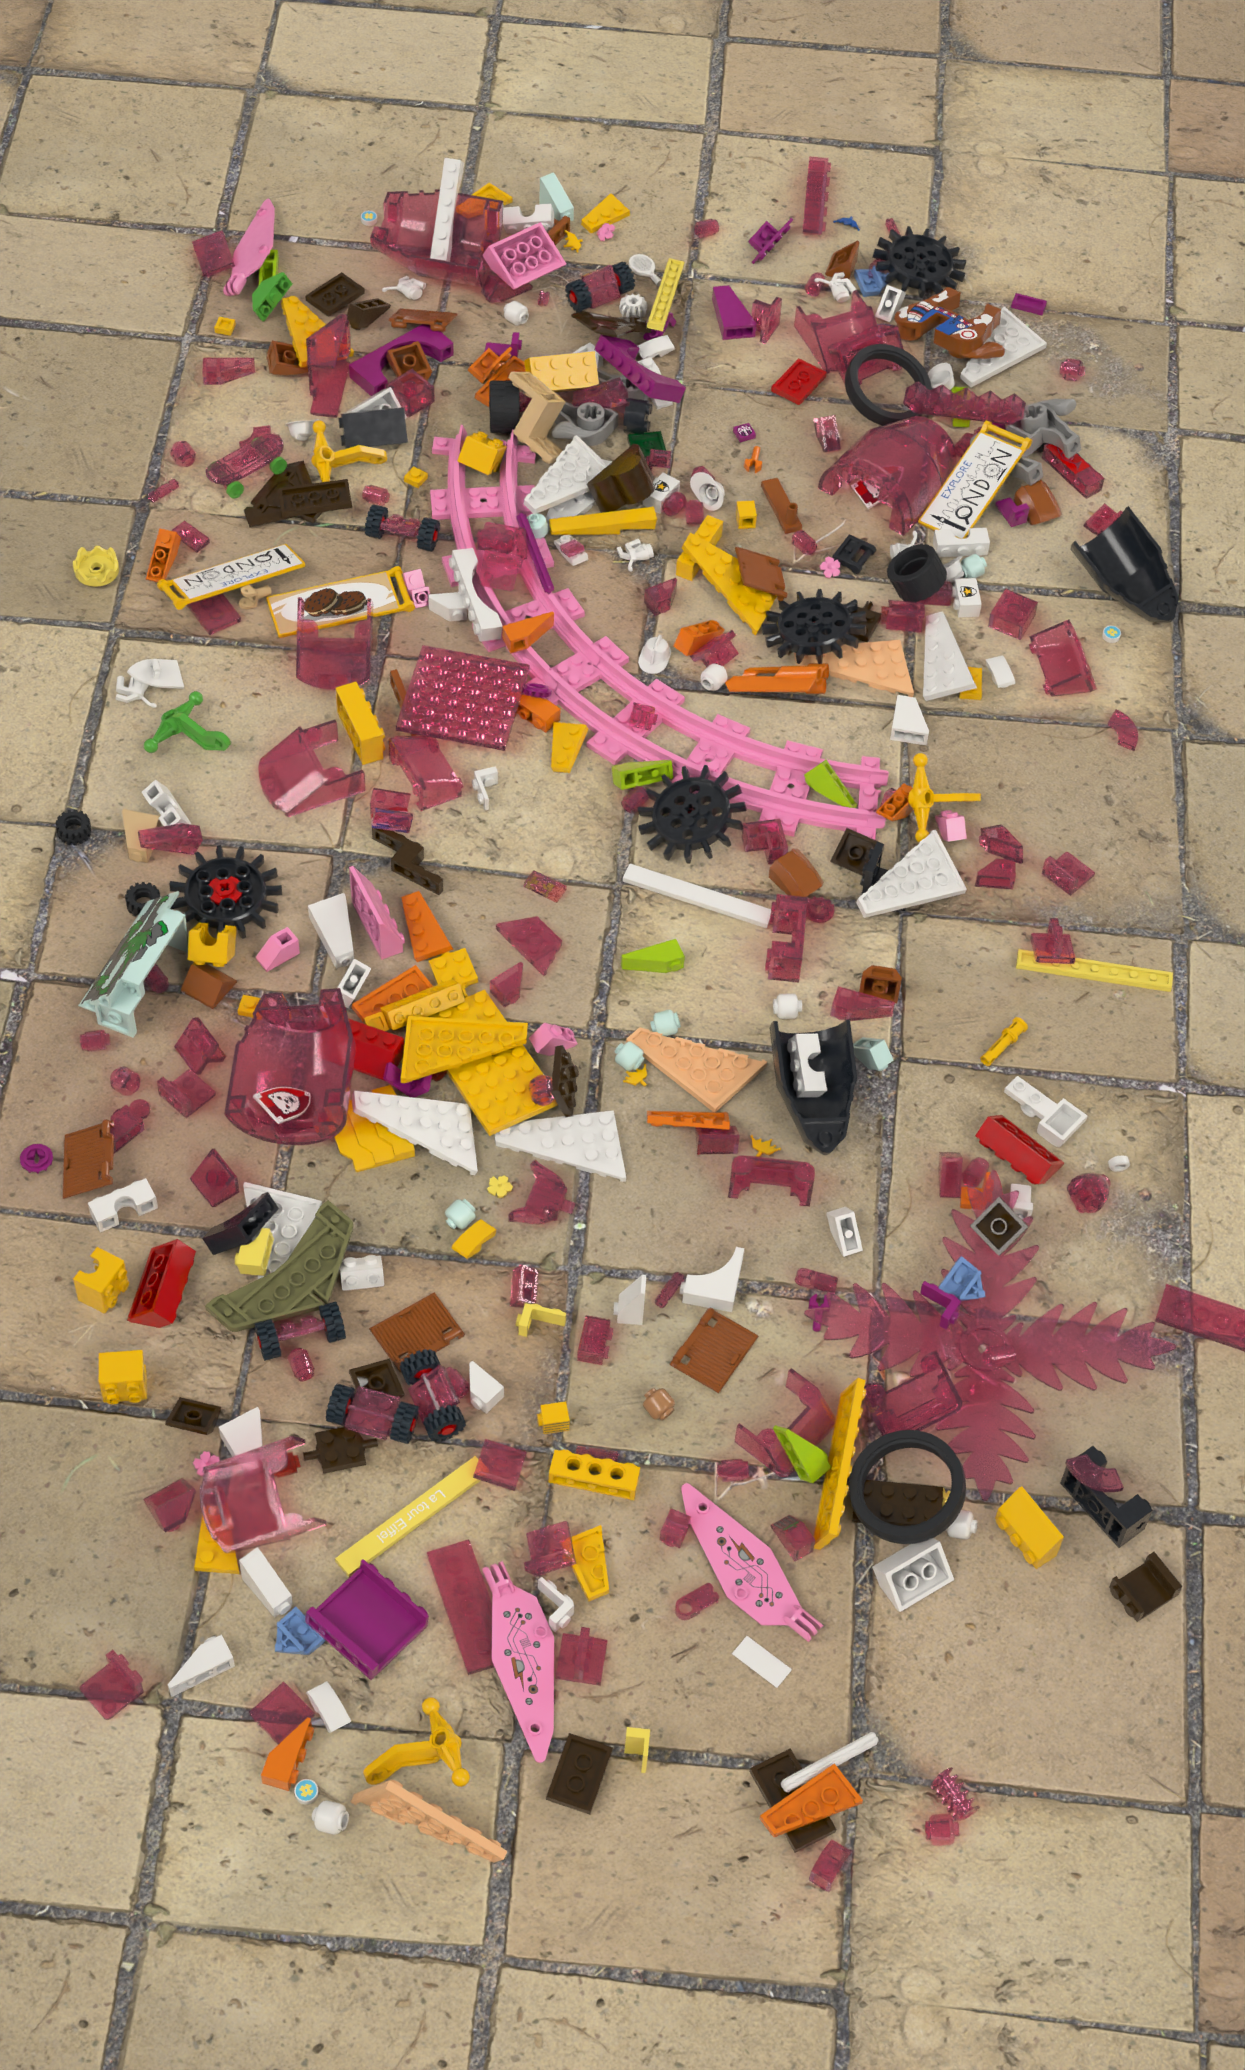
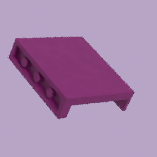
(368, 1620)

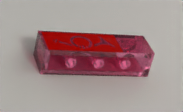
(1074, 470)

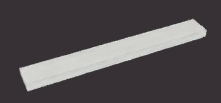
(697, 895)

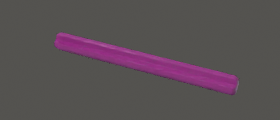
(535, 554)

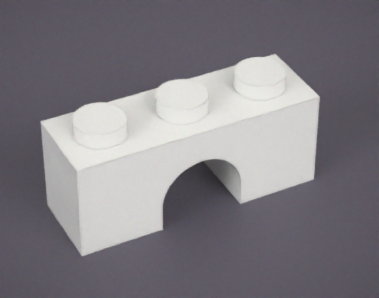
(515, 222)
(950, 546)
(164, 802)
(806, 1081)
(137, 1195)

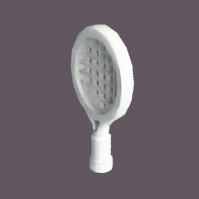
(635, 262)

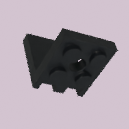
(872, 870)

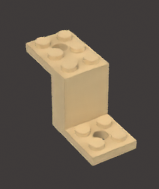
(538, 416)

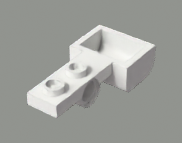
(1058, 1120)

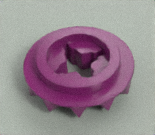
(537, 690)
(28, 1156)

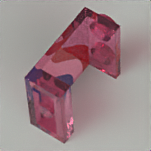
(390, 810)

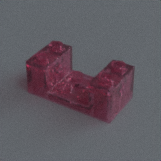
(785, 958)

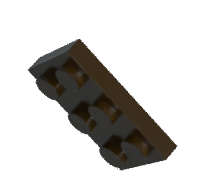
(335, 294)
(564, 1081)
(579, 1773)

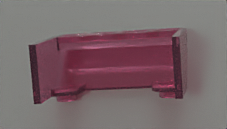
(811, 1425)

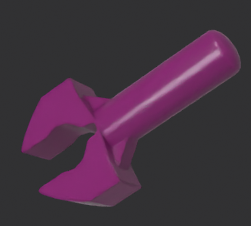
(812, 1305)

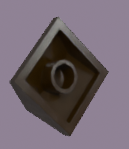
(853, 851)
(999, 1226)
(378, 1377)
(193, 1416)

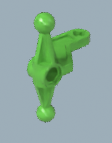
(177, 721)

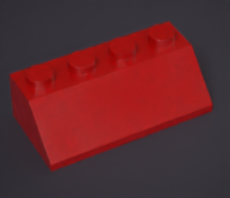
(375, 1049)
(1018, 1149)
(162, 1284)

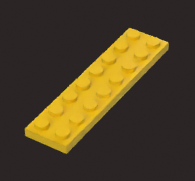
(839, 1458)

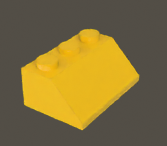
(1029, 1528)

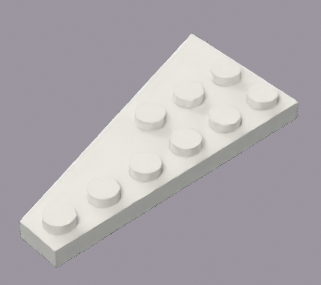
(943, 662)

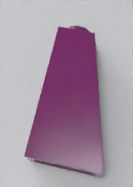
(731, 314)

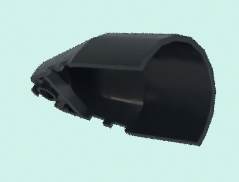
(1130, 568)
(825, 1118)

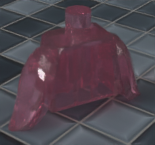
(545, 1199)

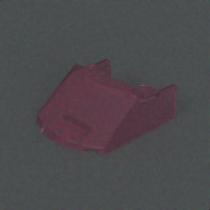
(821, 332)
(328, 366)
(333, 661)
(295, 778)
(243, 1500)

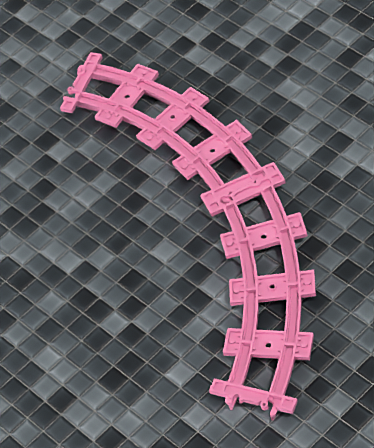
(613, 736)

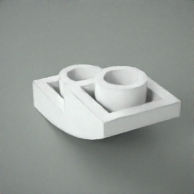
(656, 346)
(574, 560)
(1000, 671)
(329, 1706)

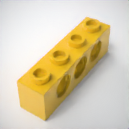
(423, 1003)
(601, 1483)

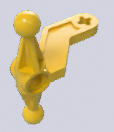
(325, 459)
(923, 798)
(442, 1745)

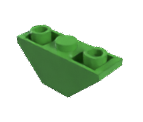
(269, 294)

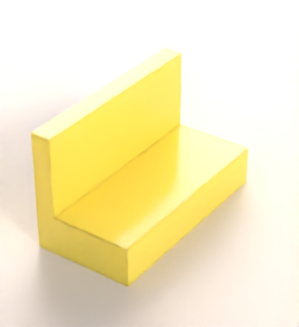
(638, 1743)

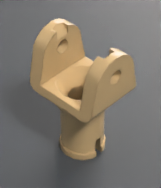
(253, 595)

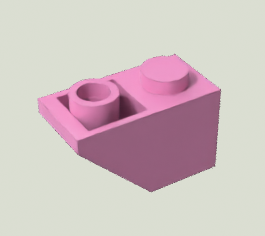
(951, 825)
(278, 949)
(549, 1036)

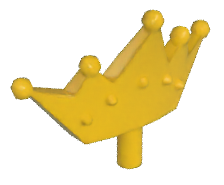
(572, 241)
(636, 1077)
(763, 1147)

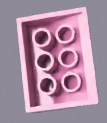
(524, 256)
(375, 916)

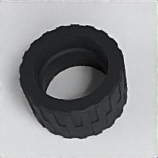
(503, 406)
(916, 573)

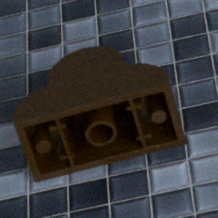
(623, 481)

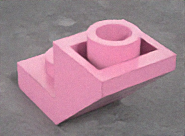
(416, 588)

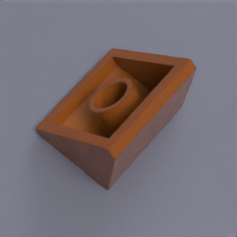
(844, 261)
(207, 984)

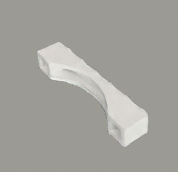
(448, 194)
(485, 620)

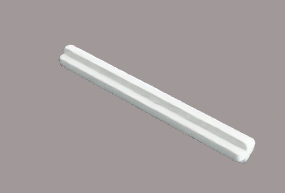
(837, 1757)

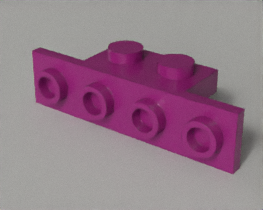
(764, 238)

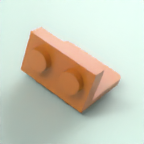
(488, 364)

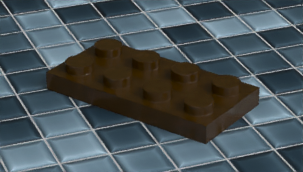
(315, 498)
(901, 1502)
(768, 1778)

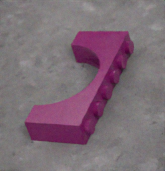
(622, 355)
(368, 369)

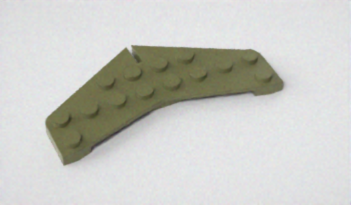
(290, 1288)

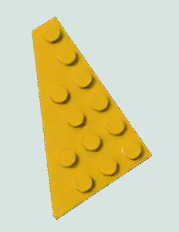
(301, 324)
(723, 572)
(447, 1043)

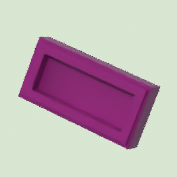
(1029, 304)

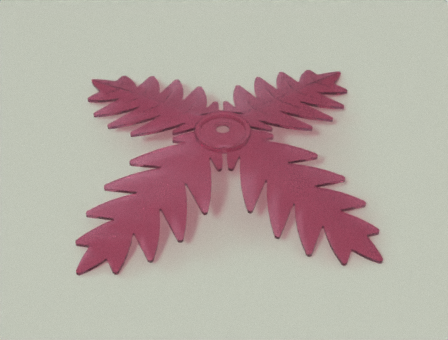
(983, 1387)

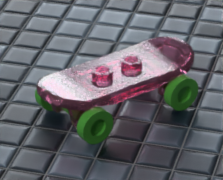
(246, 461)

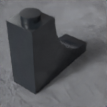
(241, 1227)

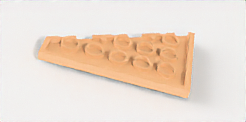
(874, 663)
(702, 1071)
(404, 1806)

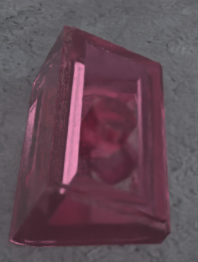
(523, 1286)

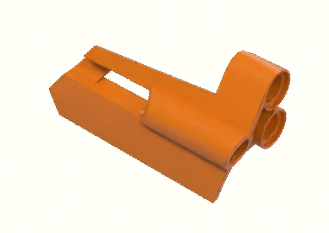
(787, 679)

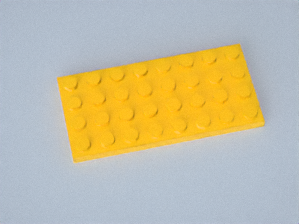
(498, 1083)

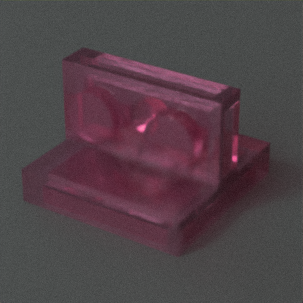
(766, 317)
(905, 615)
(717, 650)
(1053, 945)
(198, 1046)
(581, 1658)

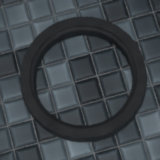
(892, 354)
(913, 1533)

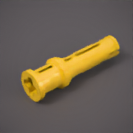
(1008, 1037)

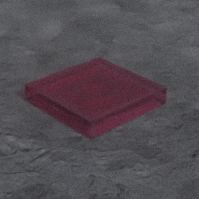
(499, 1464)
(280, 1712)

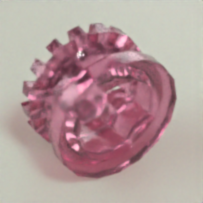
(544, 298)

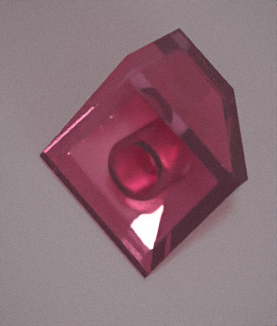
(171, 1504)

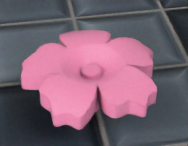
(606, 231)
(830, 567)
(205, 1460)

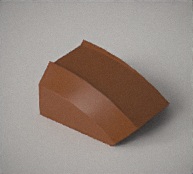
(409, 358)
(283, 360)
(1040, 502)
(795, 874)
(881, 982)

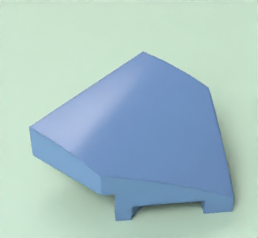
(870, 286)
(963, 1281)
(295, 1635)

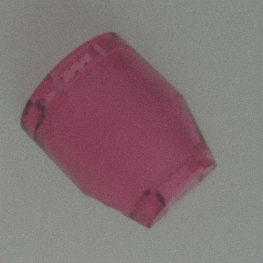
(409, 233)
(902, 461)
(300, 1050)

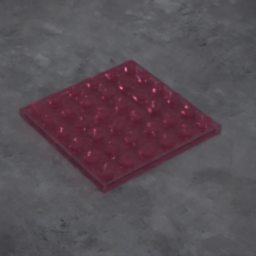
(463, 698)

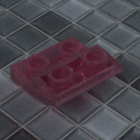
(1101, 519)

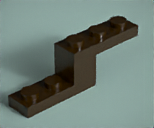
(407, 859)

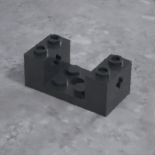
(1118, 1523)

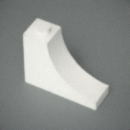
(714, 1289)

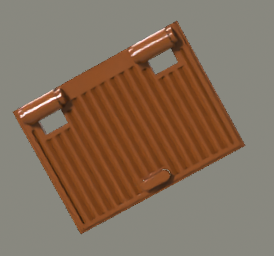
(422, 317)
(759, 573)
(88, 1159)
(417, 1329)
(714, 1350)

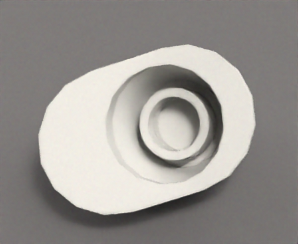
(941, 375)
(301, 429)
(707, 490)
(954, 569)
(654, 655)

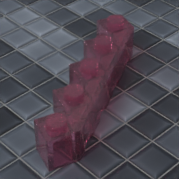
(816, 196)
(964, 404)

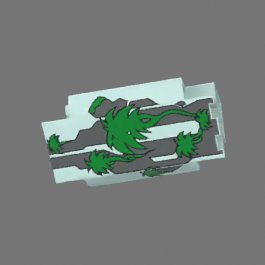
(121, 980)

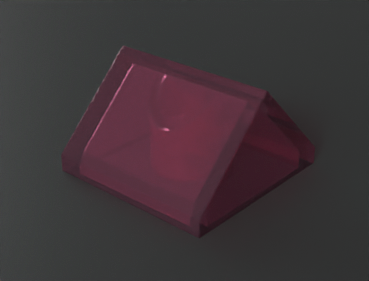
(717, 1140)
(215, 1179)

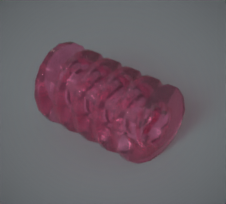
(953, 1796)

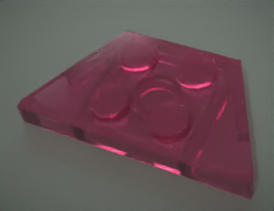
(532, 940)

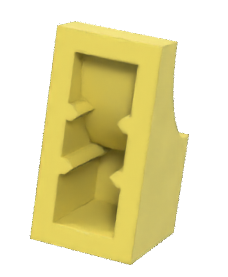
(255, 1256)

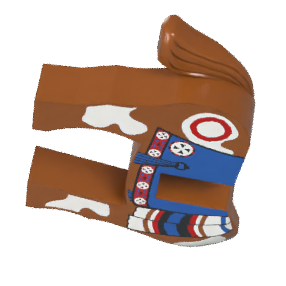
(956, 334)

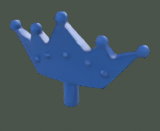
(848, 221)

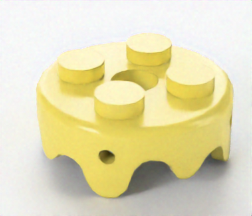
(98, 557)

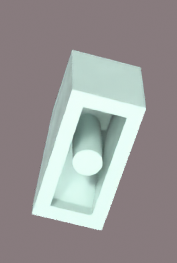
(872, 1053)

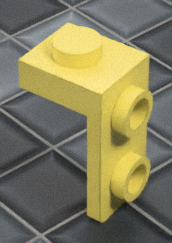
(537, 1312)

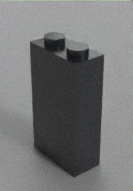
(373, 428)

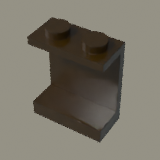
(1145, 1588)

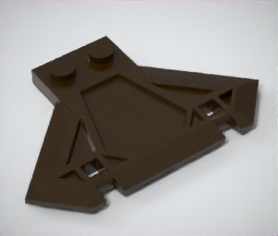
(611, 326)
(268, 496)

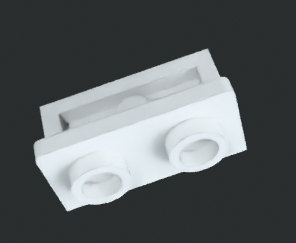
(362, 1272)

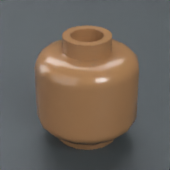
(658, 1403)

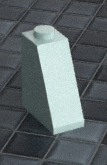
(553, 192)

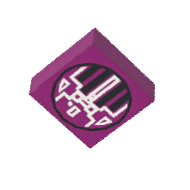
(744, 432)

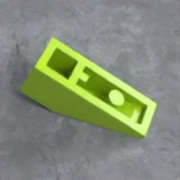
(640, 773)
(826, 782)
(656, 958)
(805, 1457)

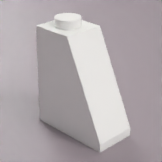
(909, 722)
(242, 1433)
(265, 1583)

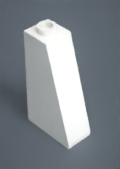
(333, 927)

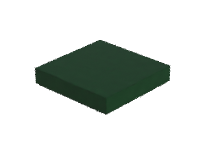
(648, 441)

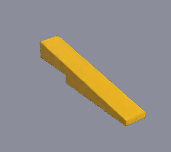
(604, 522)

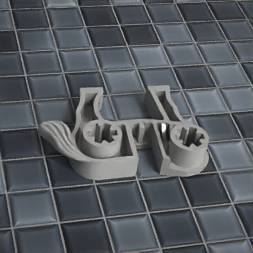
(591, 420)
(1042, 426)

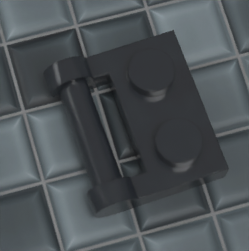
(848, 551)

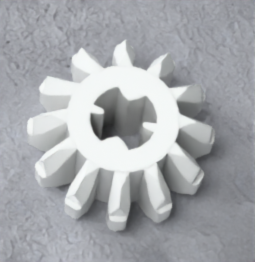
(633, 305)

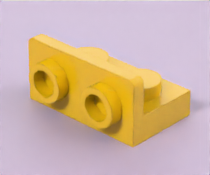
(976, 693)

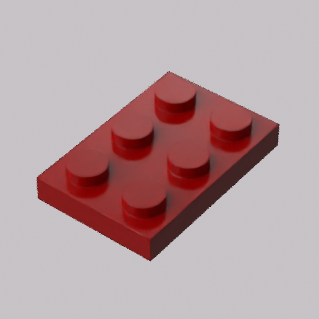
(798, 381)

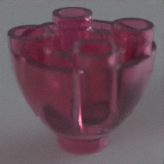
(1089, 1191)

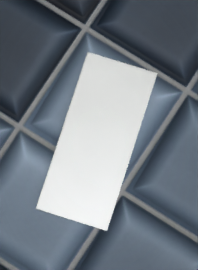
(761, 1661)

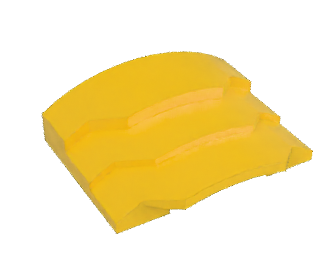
(371, 1143)

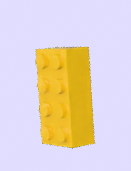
(565, 371)
(360, 723)

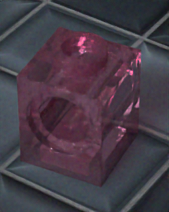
(642, 716)
(675, 1528)

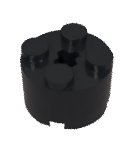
(637, 416)

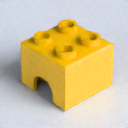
(482, 453)
(205, 948)
(105, 1284)
(122, 1376)

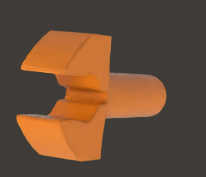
(754, 460)

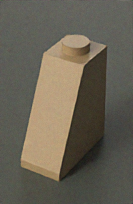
(133, 823)

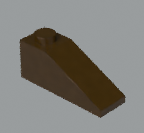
(365, 312)

